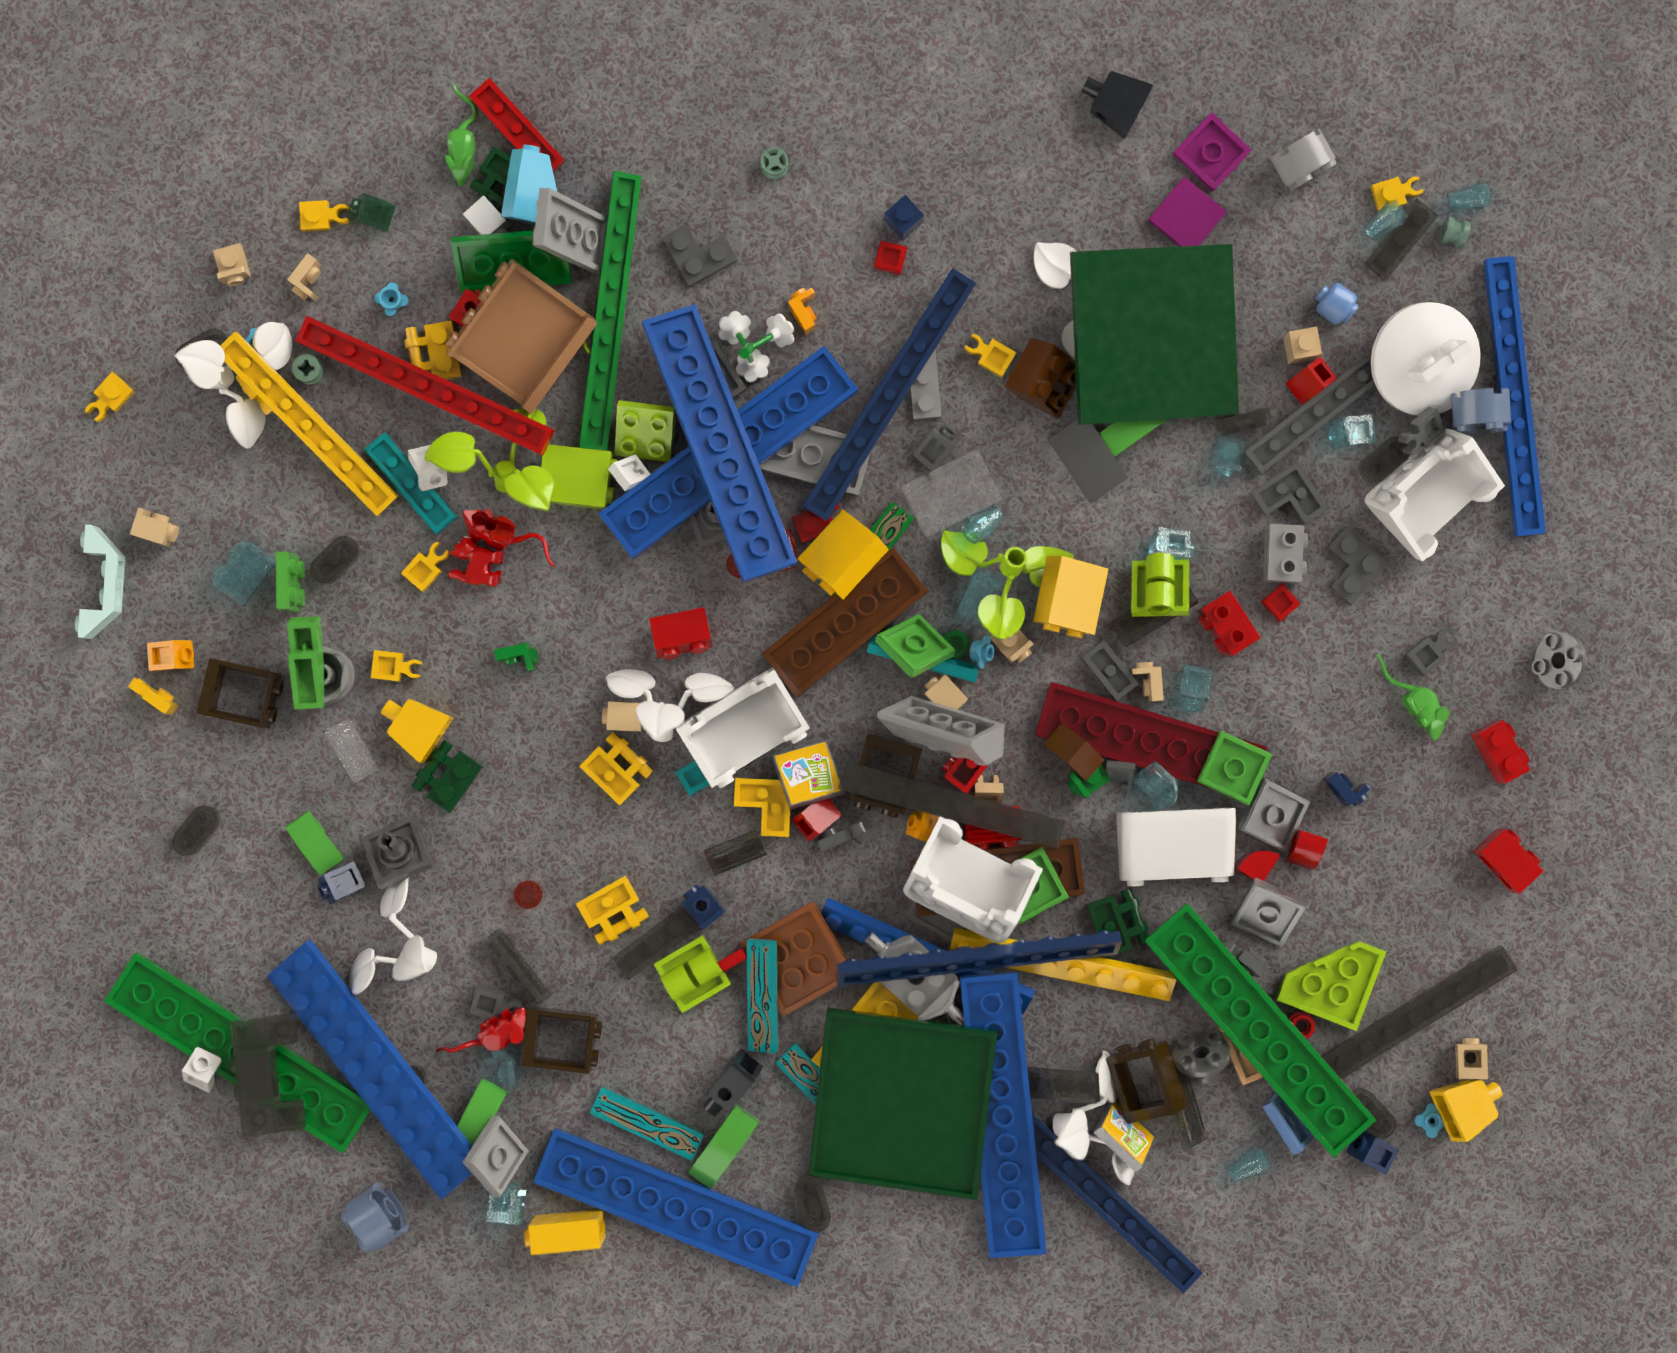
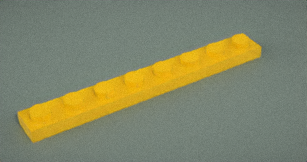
(307, 424)
(1090, 971)

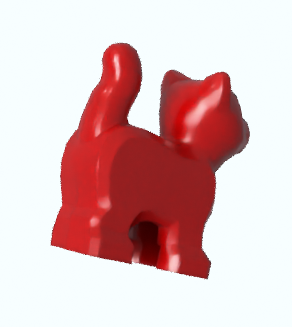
(479, 563)

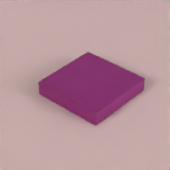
(1212, 152)
(1187, 215)

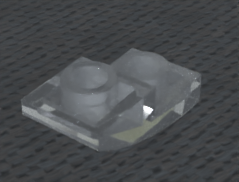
(351, 750)

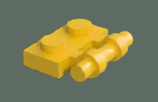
(435, 340)
(610, 774)
(607, 902)

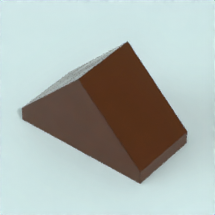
(1074, 751)

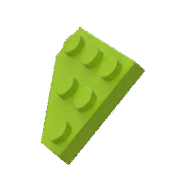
(1334, 984)

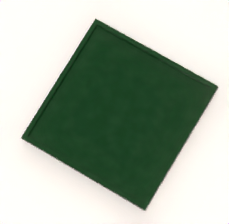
(1154, 333)
(902, 1103)

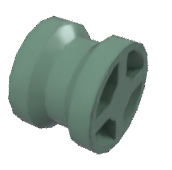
(772, 158)
(1454, 232)
(314, 370)

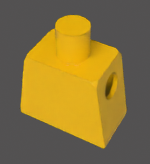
(416, 727)
(1466, 1107)

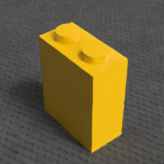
(842, 555)
(1070, 596)
(566, 1232)

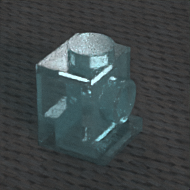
(1177, 540)
(501, 1213)

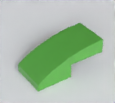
(314, 842)

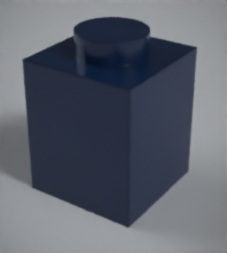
(903, 217)

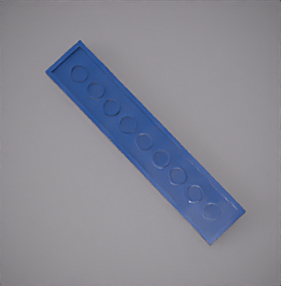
(770, 422)
(719, 443)
(374, 1067)
(1009, 1150)
(676, 1207)

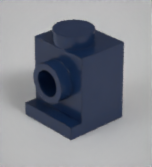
(711, 913)

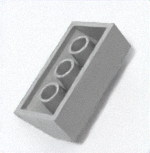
(945, 729)

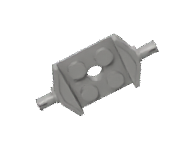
(926, 997)

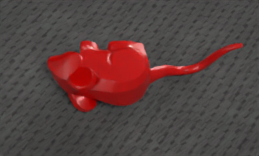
(497, 531)
(497, 1032)

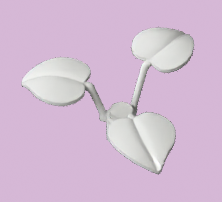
(1054, 270)
(204, 367)
(662, 718)
(414, 958)
(1073, 1128)

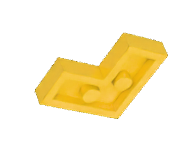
(771, 798)

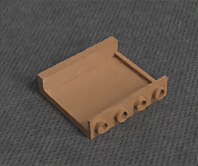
(520, 335)

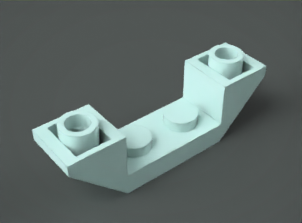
(91, 622)

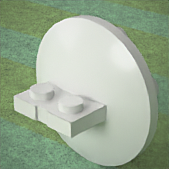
(1425, 357)

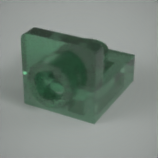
(371, 212)

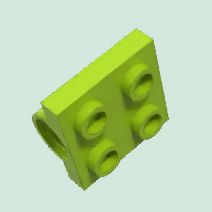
(644, 430)
(1160, 586)
(692, 974)

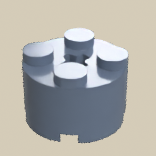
(1480, 410)
(375, 1218)

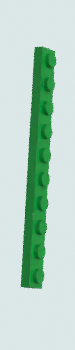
(609, 311)

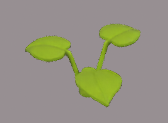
(531, 486)
(997, 614)

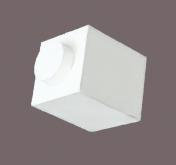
(486, 218)

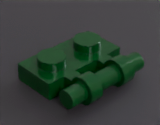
(496, 169)
(453, 782)
(1107, 916)

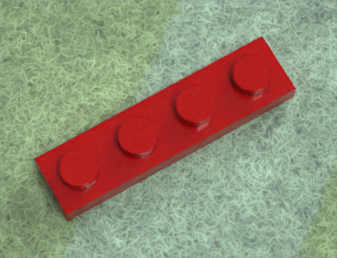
(511, 121)

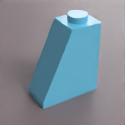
(525, 177)

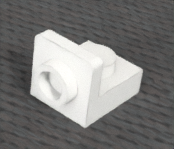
(629, 472)
(429, 474)
(201, 1069)

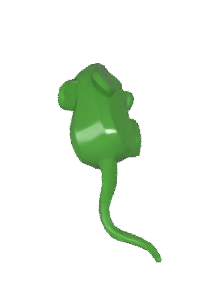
(462, 147)
(1421, 703)

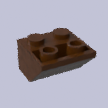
(1043, 377)

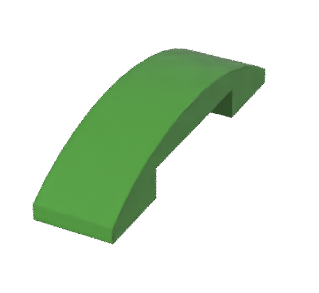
(1124, 434)

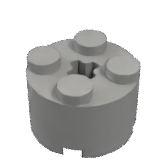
(1303, 157)
(340, 675)

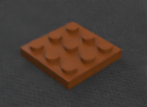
(804, 957)

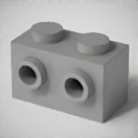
(1284, 553)

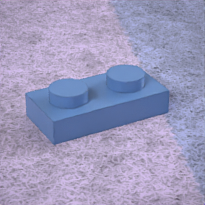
(1287, 1124)

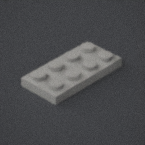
(569, 230)
(809, 456)

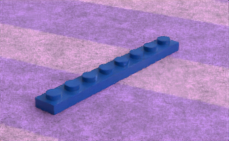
(860, 926)

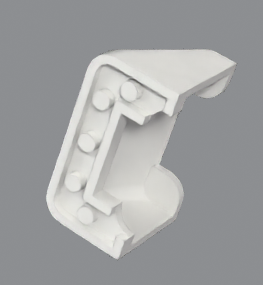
(1432, 490)
(742, 727)
(1176, 845)
(971, 883)

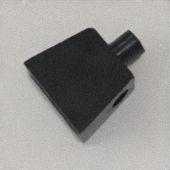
(1117, 100)
(738, 1078)

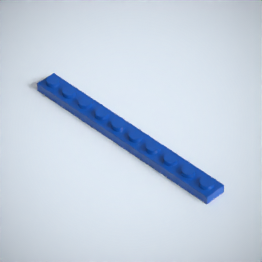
(1513, 375)

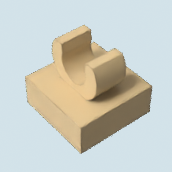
(989, 791)

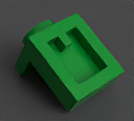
(512, 655)
(1085, 788)

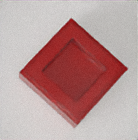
(890, 257)
(1280, 602)
(732, 959)

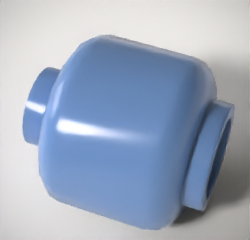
(1336, 303)

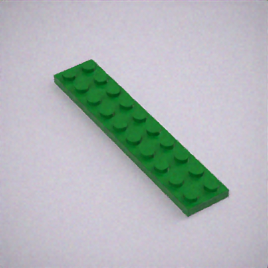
(194, 1020)
(1259, 1030)

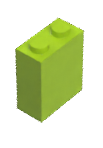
(580, 476)

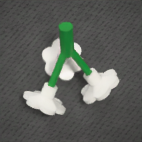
(750, 361)

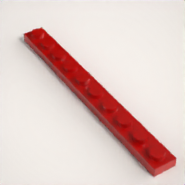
(425, 385)

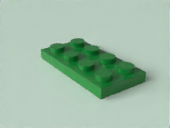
(481, 256)

